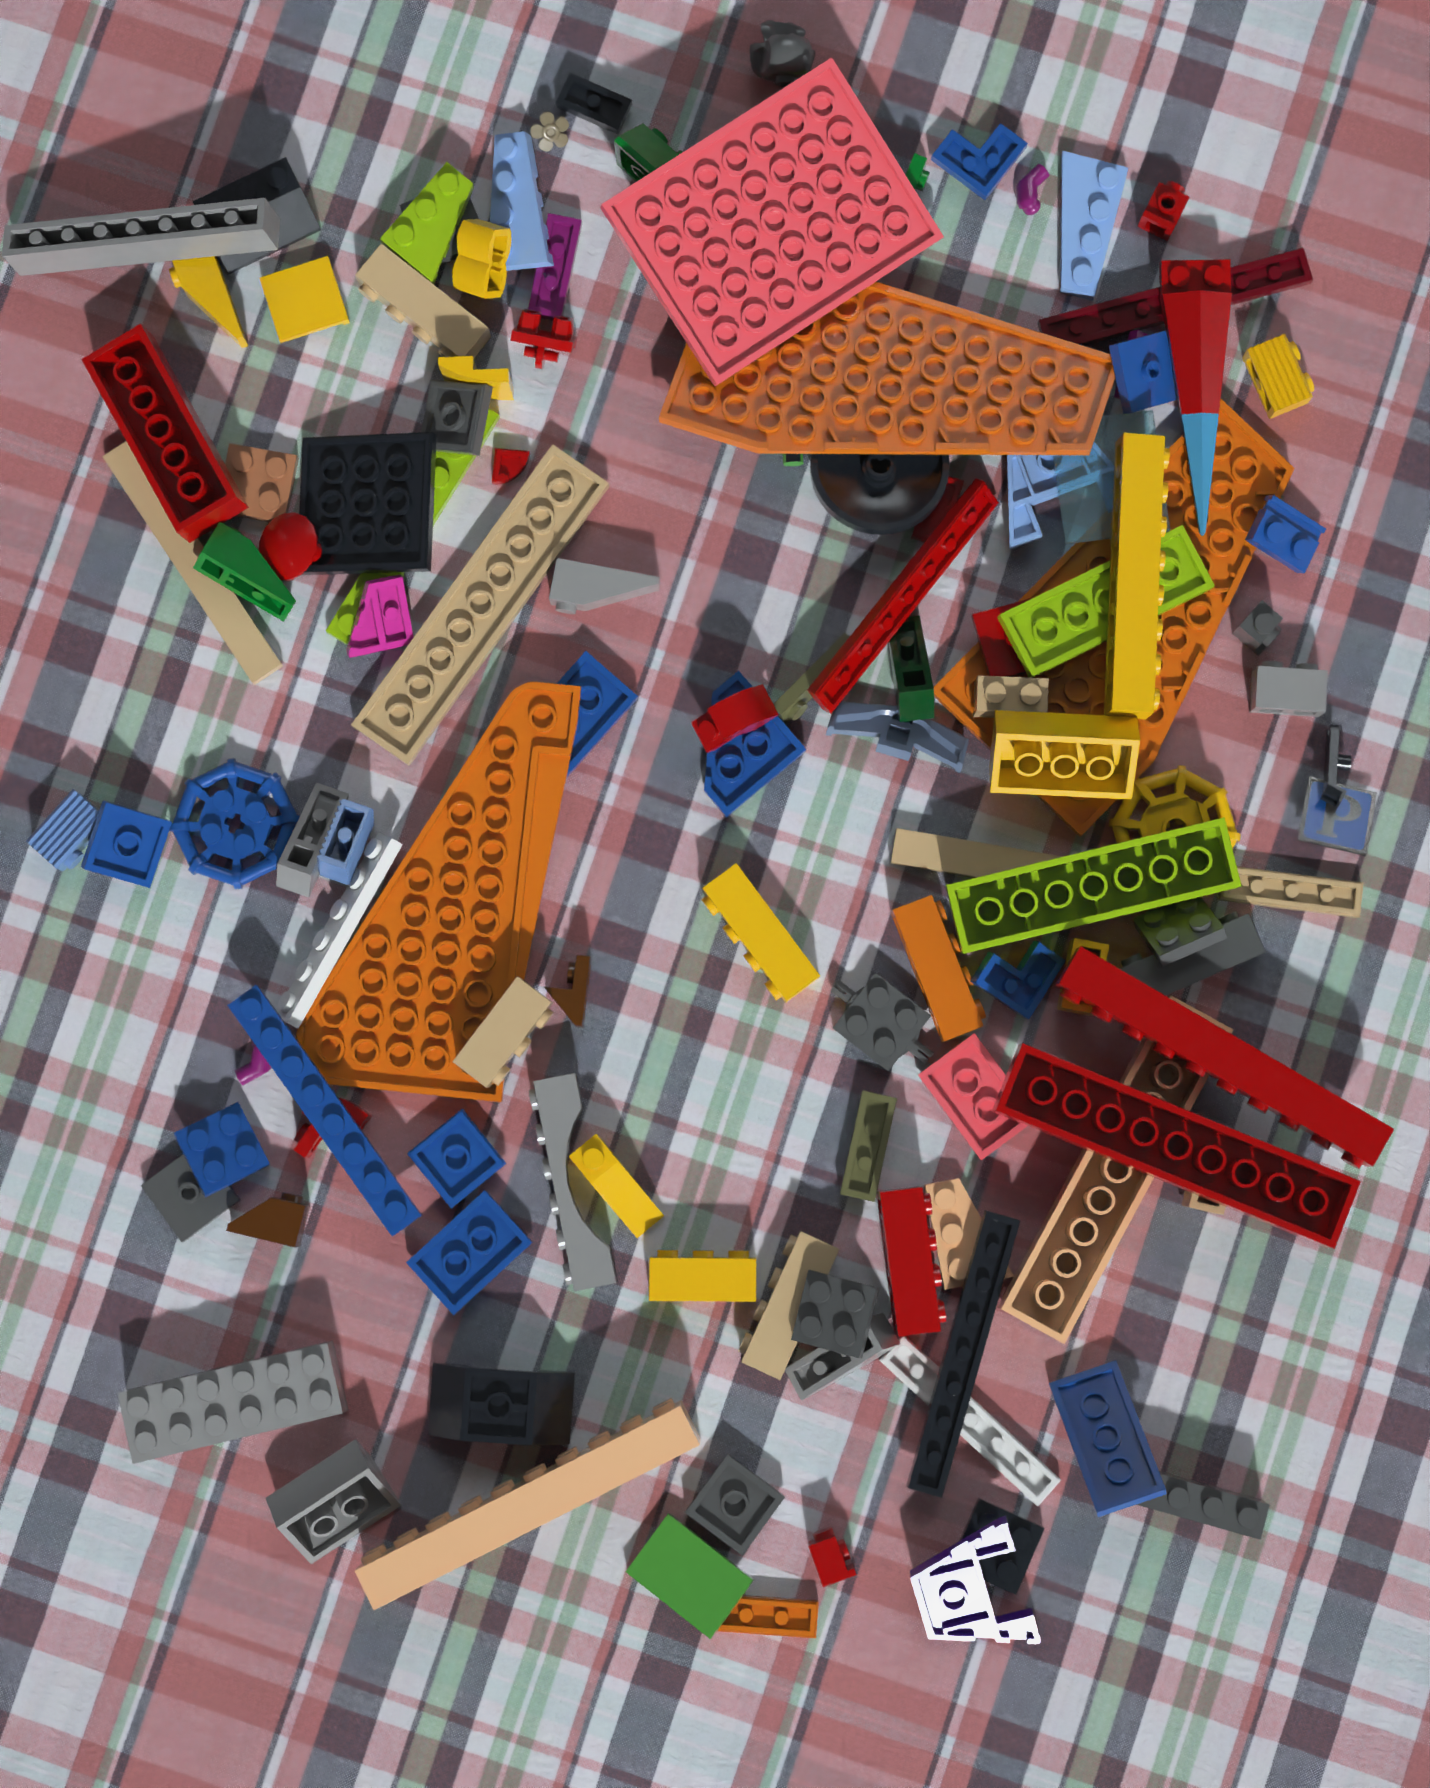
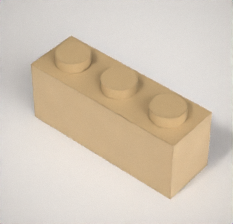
(504, 1033)

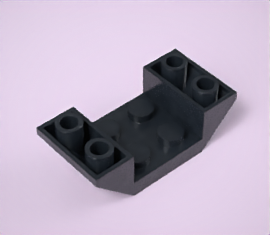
(501, 1405)

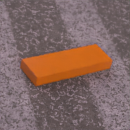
(773, 1617)

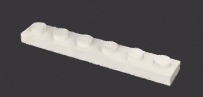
(342, 922)

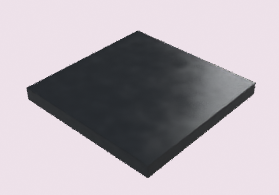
(370, 501)

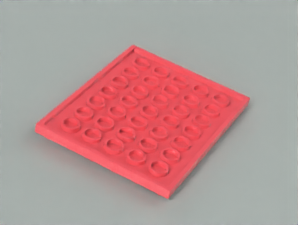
(772, 221)

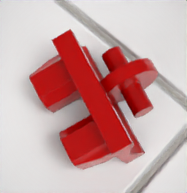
(559, 338)

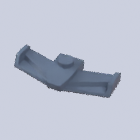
(899, 737)

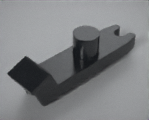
(1333, 761)

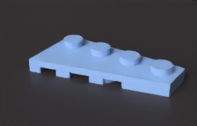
(517, 201)
(1088, 213)

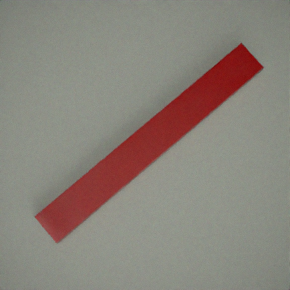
(903, 596)

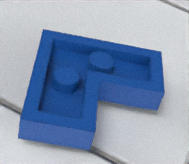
(982, 167)
(1022, 986)

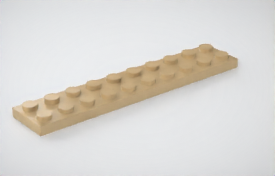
(480, 605)

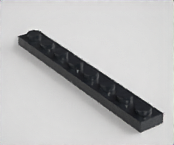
(963, 1354)

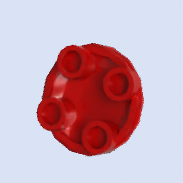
(289, 545)

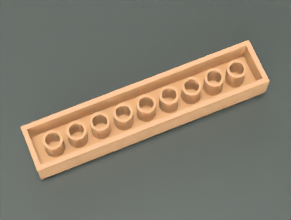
(1093, 1210)
(528, 1504)

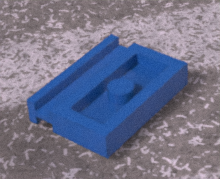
(1285, 534)

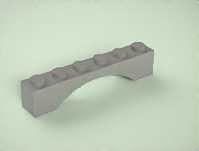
(559, 1108)

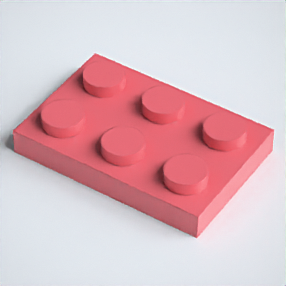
(966, 1089)

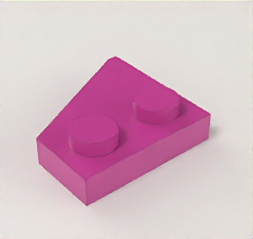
(381, 618)

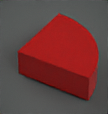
(508, 464)

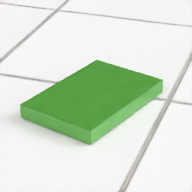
(689, 1576)

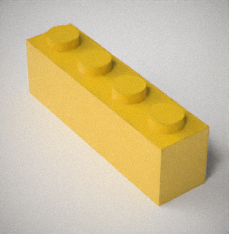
(760, 933)

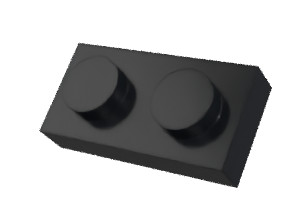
(594, 103)

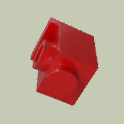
(1158, 219)
(830, 1557)

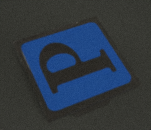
(1338, 829)

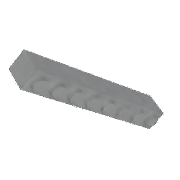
(141, 237)

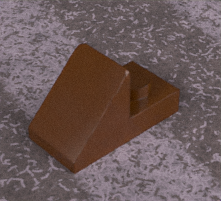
(574, 1001)

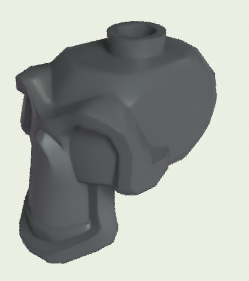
(783, 54)

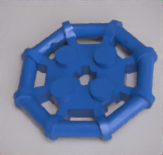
(226, 805)

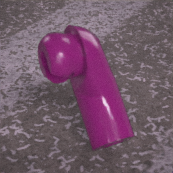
(1027, 189)
(255, 1068)

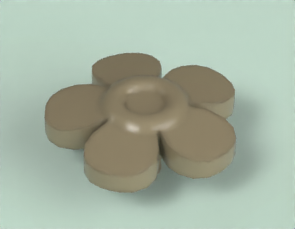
(550, 131)

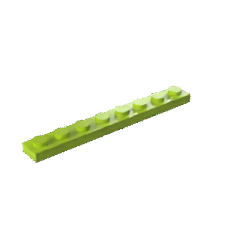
(449, 473)

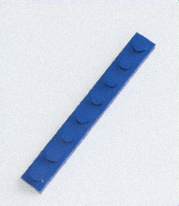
(325, 1110)

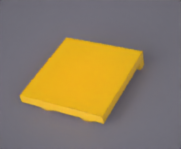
(304, 299)

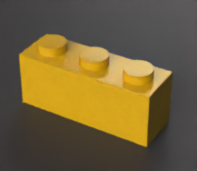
(702, 1276)

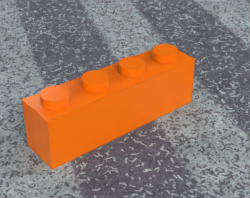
(937, 968)

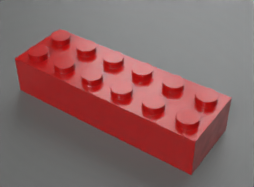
(164, 433)

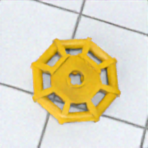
(1172, 806)

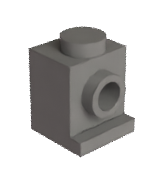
(1259, 628)

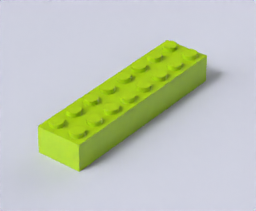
(1093, 885)

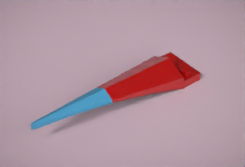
(1196, 320)

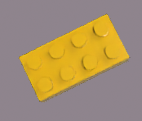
(1063, 754)

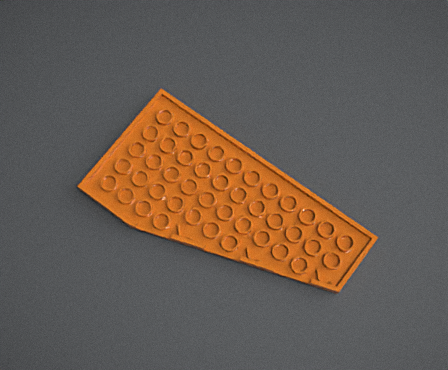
(902, 380)
(1242, 476)

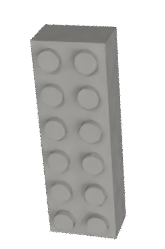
(232, 1402)

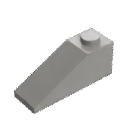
(592, 586)
(298, 863)
(826, 1367)

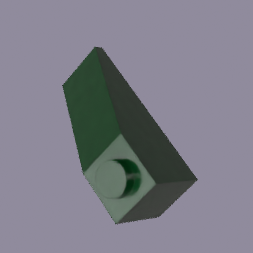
(911, 672)

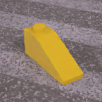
(207, 288)
(616, 1185)

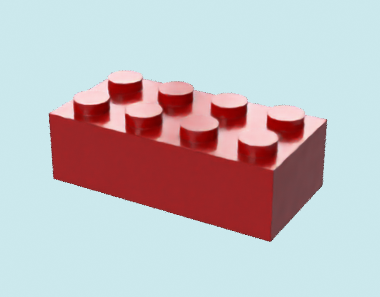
(908, 1261)

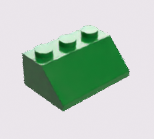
(642, 151)

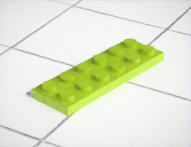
(1076, 612)

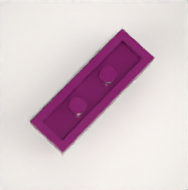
(553, 282)

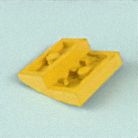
(465, 370)

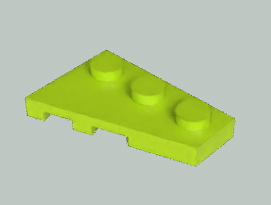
(428, 223)

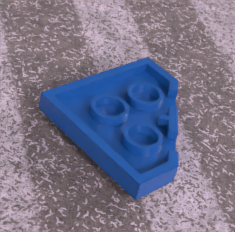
(749, 760)

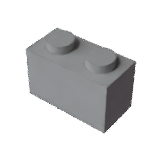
(1288, 690)

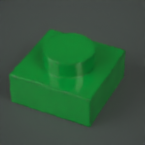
(916, 172)

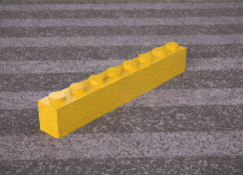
(1135, 576)

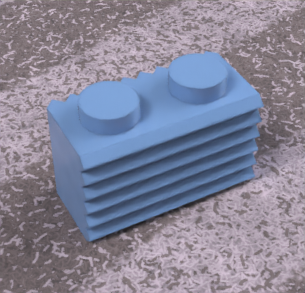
(65, 831)
(345, 841)

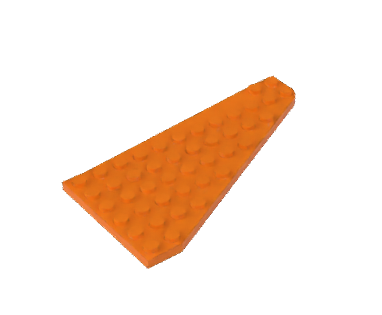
(453, 914)

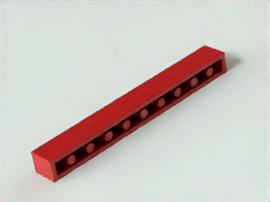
(1224, 1057)

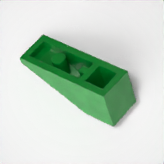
(242, 569)

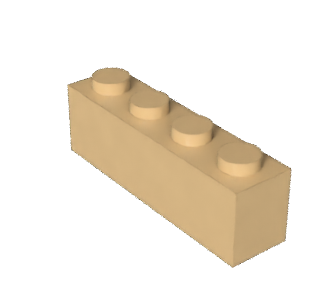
(421, 305)
(771, 1341)

